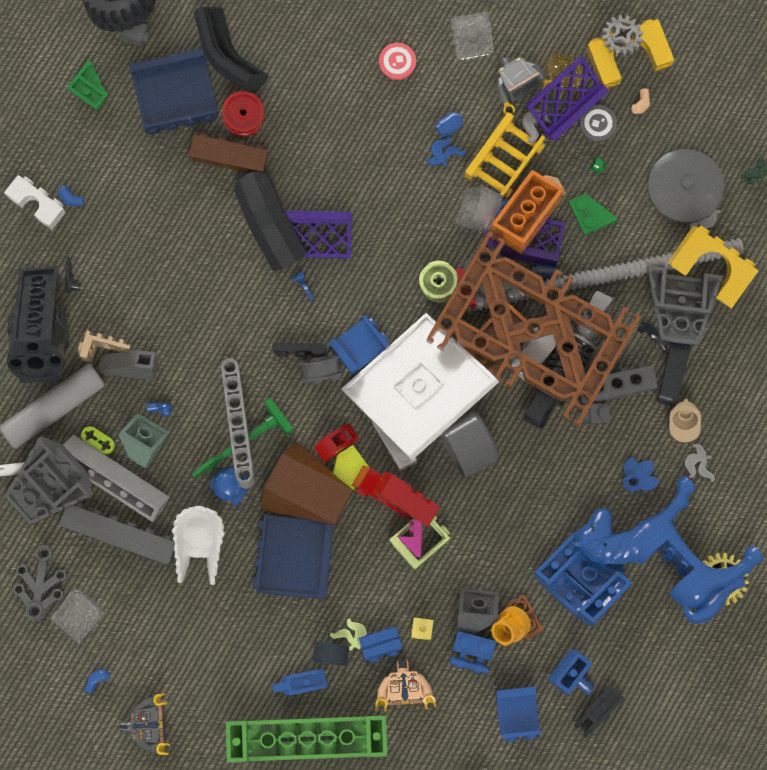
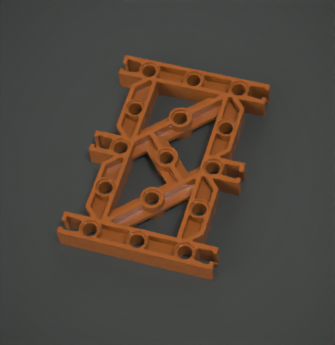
(556, 322)

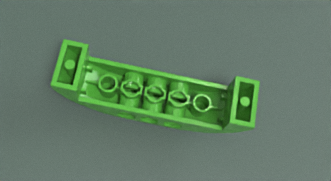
(306, 738)

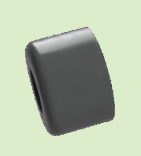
(470, 444)

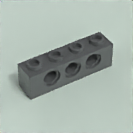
(643, 372)

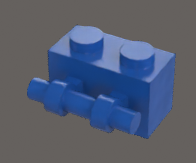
(472, 646)

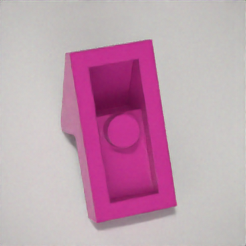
(414, 543)

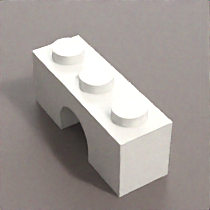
(49, 210)

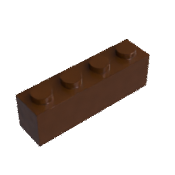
(228, 154)

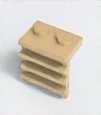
(88, 346)

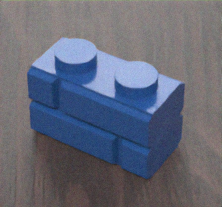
(380, 644)

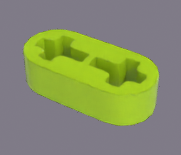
(101, 437)

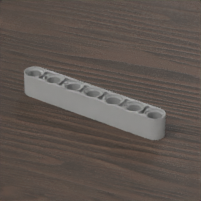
(241, 430)

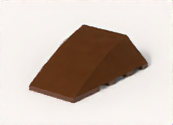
(305, 488)

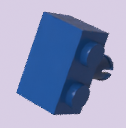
(571, 672)

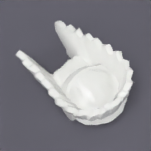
(197, 534)

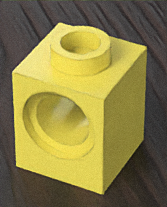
(422, 629)

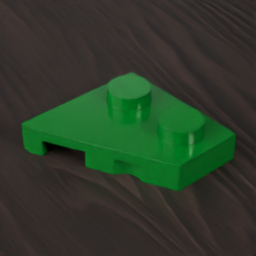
(88, 87)
(590, 214)

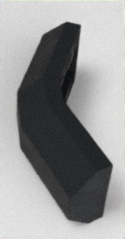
(221, 53)
(268, 220)

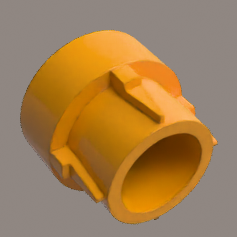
(511, 626)

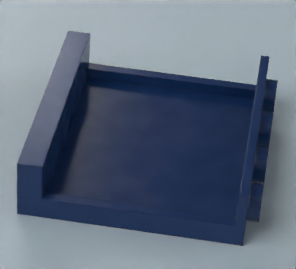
(174, 91)
(293, 557)

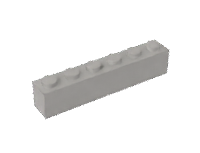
(117, 480)

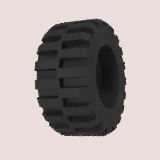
(118, 14)

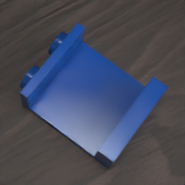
(359, 345)
(518, 713)

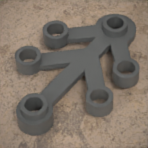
(39, 586)

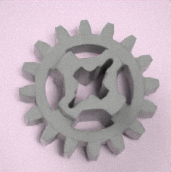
(619, 28)

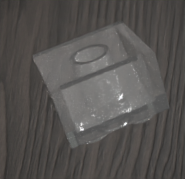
(472, 35)
(478, 209)

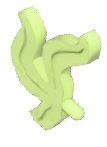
(359, 629)

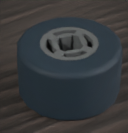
(331, 653)

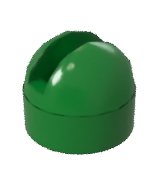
(598, 165)

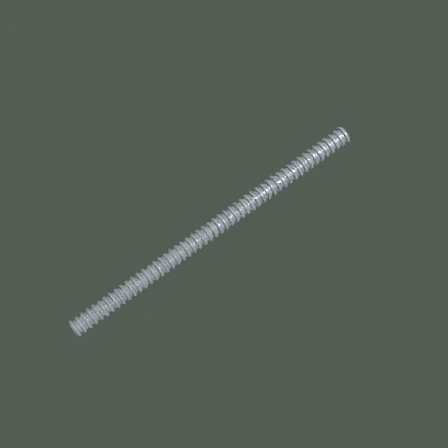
(609, 274)

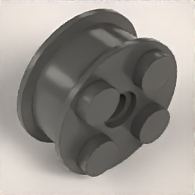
(320, 369)

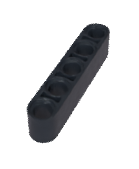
(673, 373)

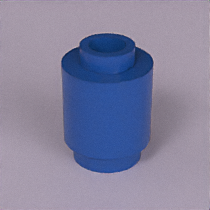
(449, 124)

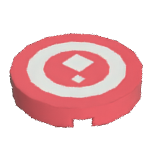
(397, 61)

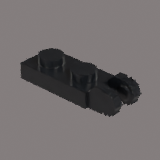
(299, 349)
(600, 709)

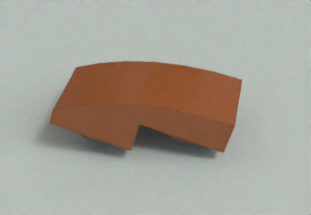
(523, 604)

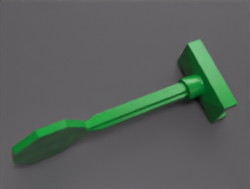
(275, 418)

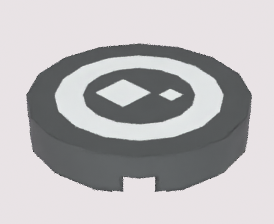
(598, 123)

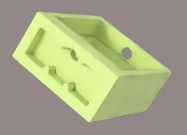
(408, 556)

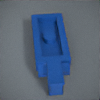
(301, 682)

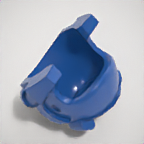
(227, 487)

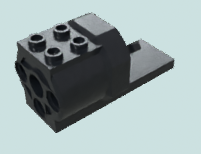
(37, 328)

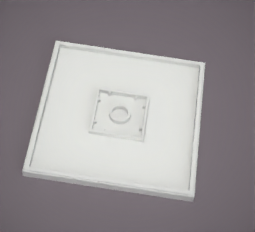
(418, 389)

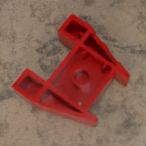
(395, 495)

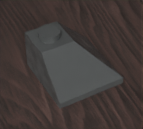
(476, 610)

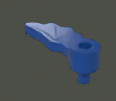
(299, 276)

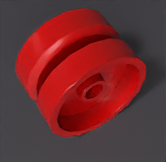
(239, 103)

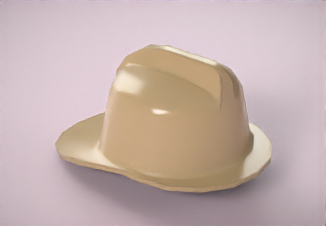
(685, 421)

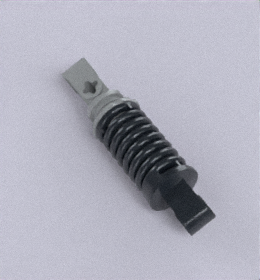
(543, 403)

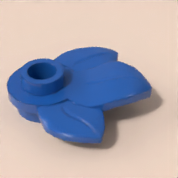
(641, 474)

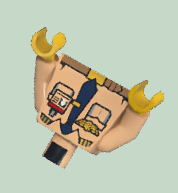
(404, 688)

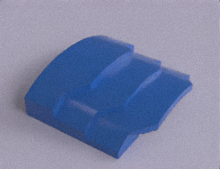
(581, 584)

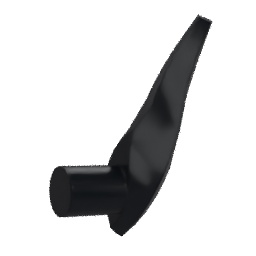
(69, 276)
(652, 332)

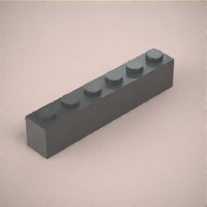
(118, 534)

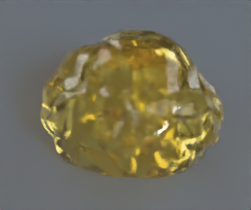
(558, 64)

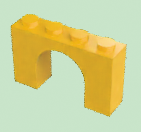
(653, 42)
(738, 273)

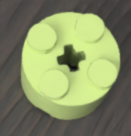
(430, 276)

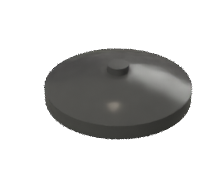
(685, 186)

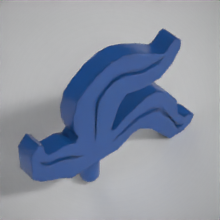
(436, 150)

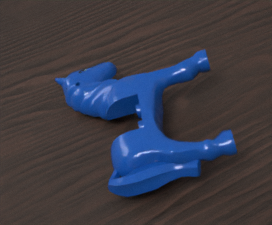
(702, 585)

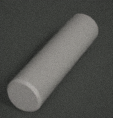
(52, 406)

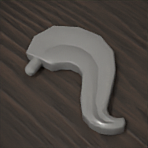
(529, 125)

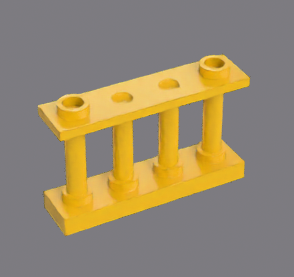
(497, 140)

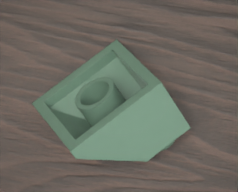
(142, 439)

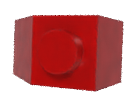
(336, 442)

